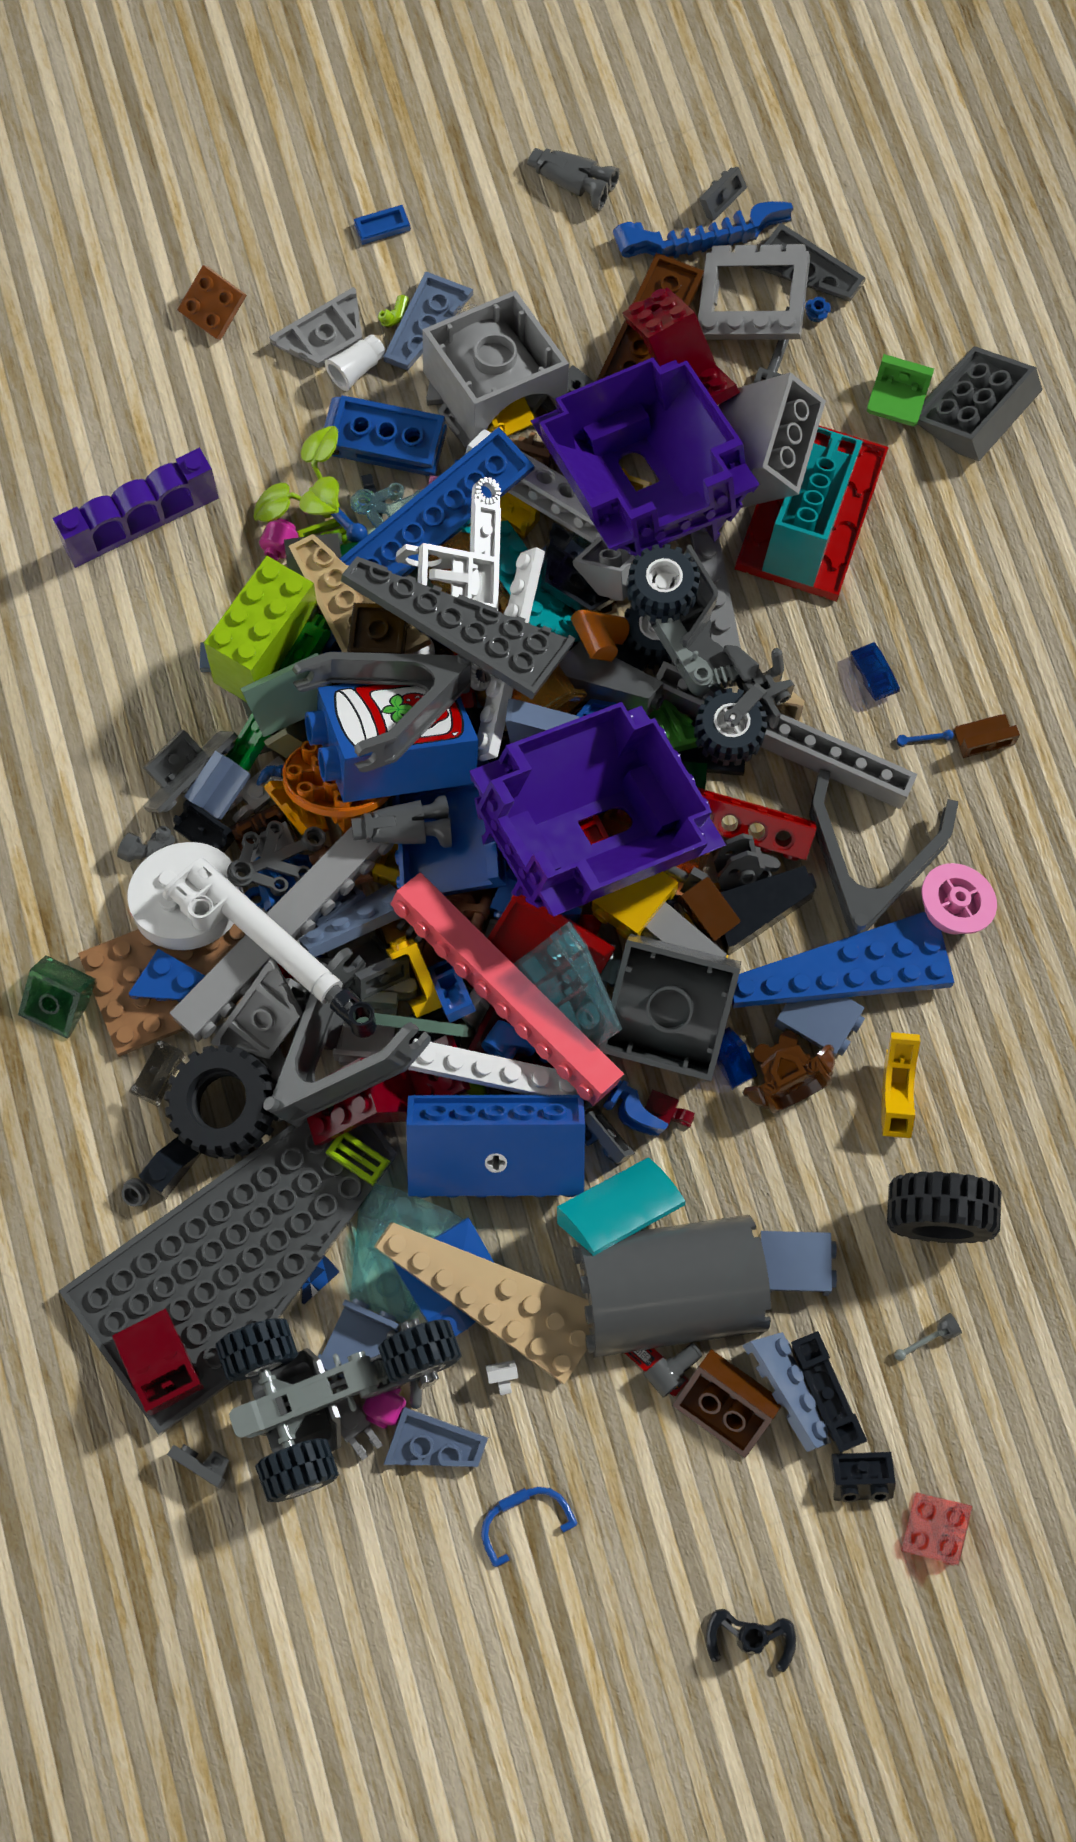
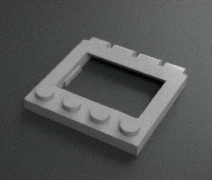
(754, 324)

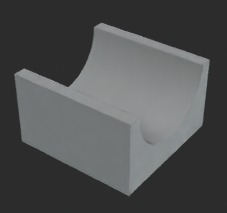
(490, 360)

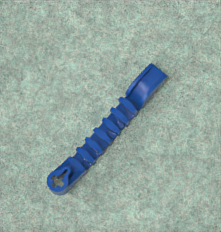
(634, 240)
(506, 1043)

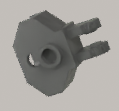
(744, 864)

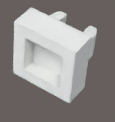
(502, 1374)

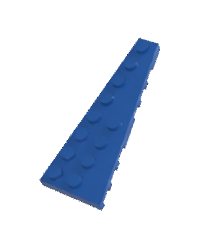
(878, 961)

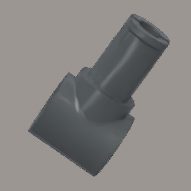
(667, 1374)

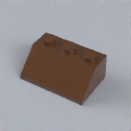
(727, 1403)

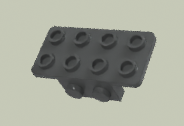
(180, 764)

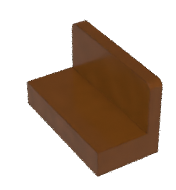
(985, 735)
(708, 909)

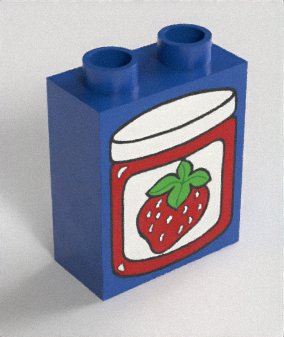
(362, 711)

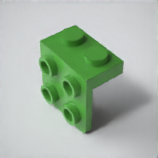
(900, 390)

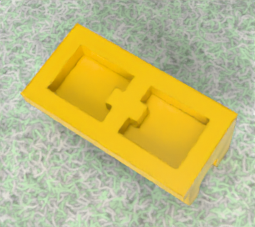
(519, 514)

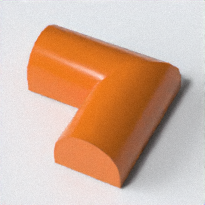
(600, 633)

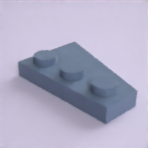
(431, 1441)

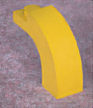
(898, 1085)

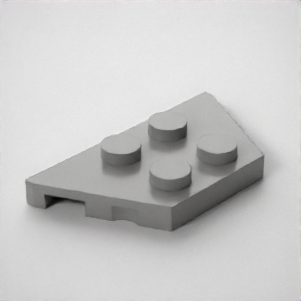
(323, 331)
(262, 1015)

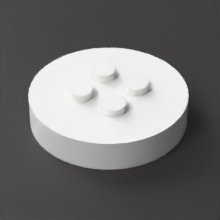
(162, 919)

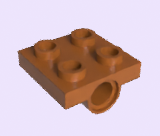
(211, 302)

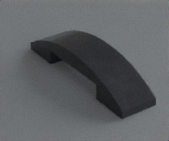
(827, 1392)

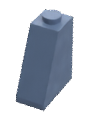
(529, 719)

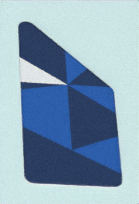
(318, 1279)

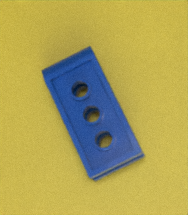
(381, 420)

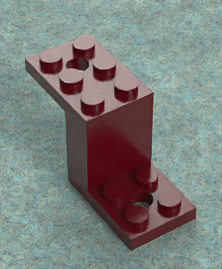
(675, 334)
(382, 1102)

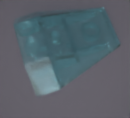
(571, 981)
(373, 1273)

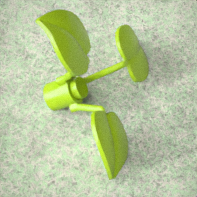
(321, 498)

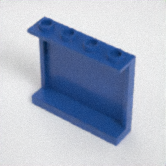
(468, 862)

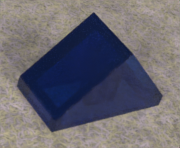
(735, 1060)

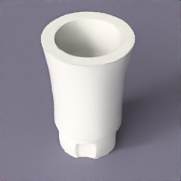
(354, 362)

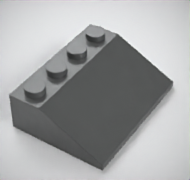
(979, 401)

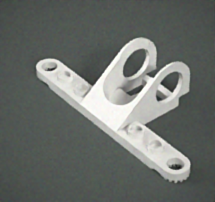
(473, 572)

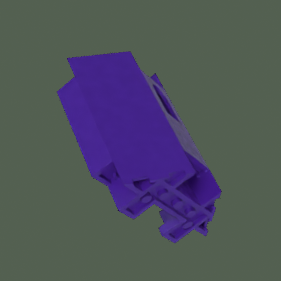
(679, 433)
(579, 771)

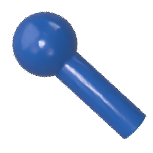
(354, 531)

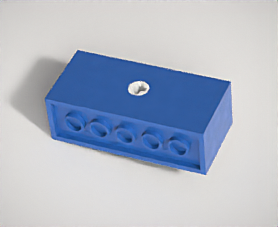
(495, 1145)

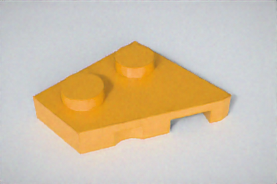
(297, 815)

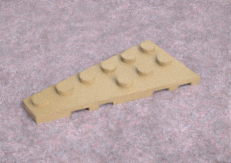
(334, 597)

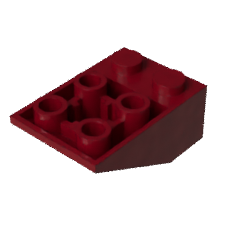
(157, 1362)

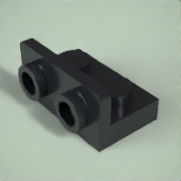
(863, 1476)

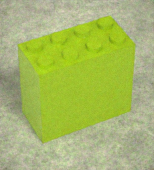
(260, 626)

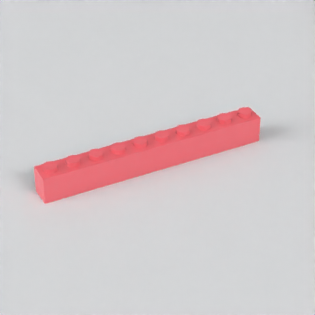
(506, 989)

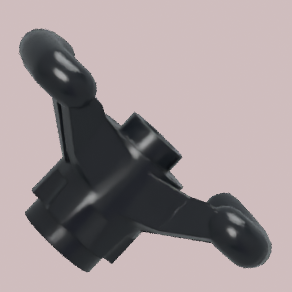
(751, 1636)

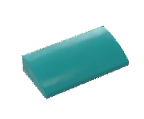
(619, 1206)

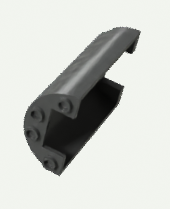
(675, 1286)

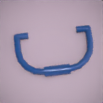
(514, 1500)

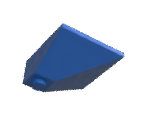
(431, 1304)

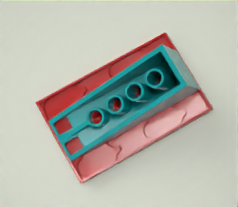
(812, 535)

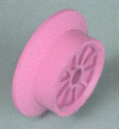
(958, 899)

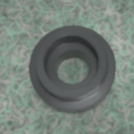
(135, 1192)

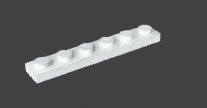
(490, 1071)

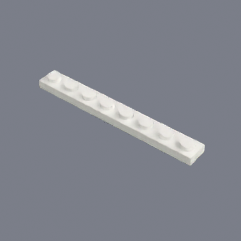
(498, 692)

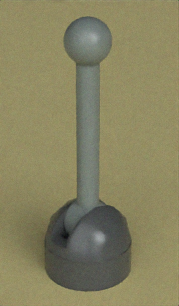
(946, 1328)

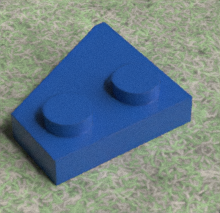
(165, 979)

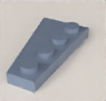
(431, 303)
(353, 922)
(790, 1390)

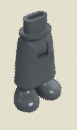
(576, 174)
(405, 824)

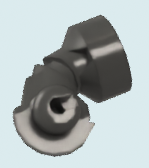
(132, 847)

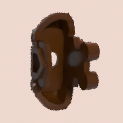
(789, 1073)

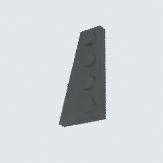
(825, 271)

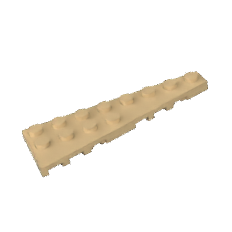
(521, 1311)

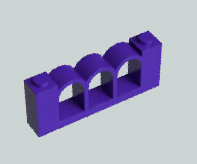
(137, 508)

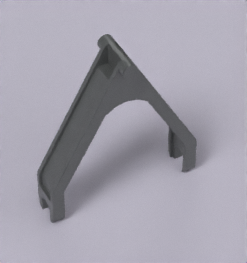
(440, 675)
(859, 904)
(296, 1090)

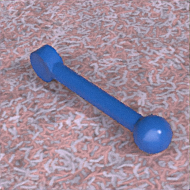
(902, 740)

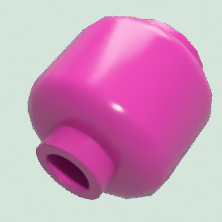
(273, 538)
(384, 1408)

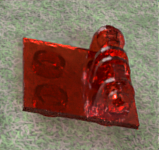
(937, 1528)

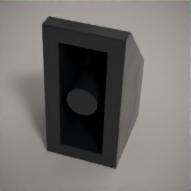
(168, 1167)

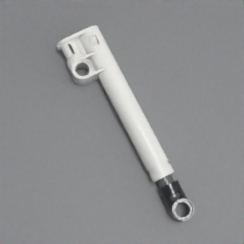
(206, 889)

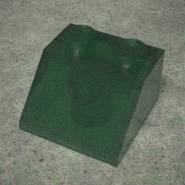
(56, 996)

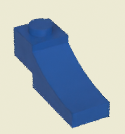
(451, 991)

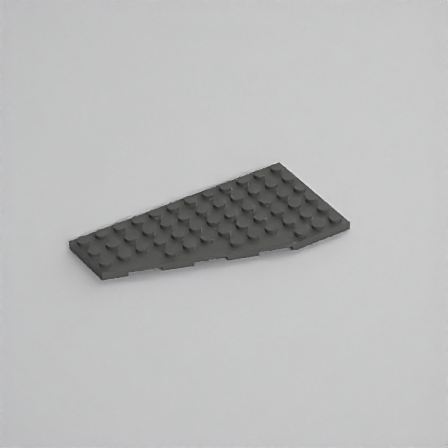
(227, 1254)

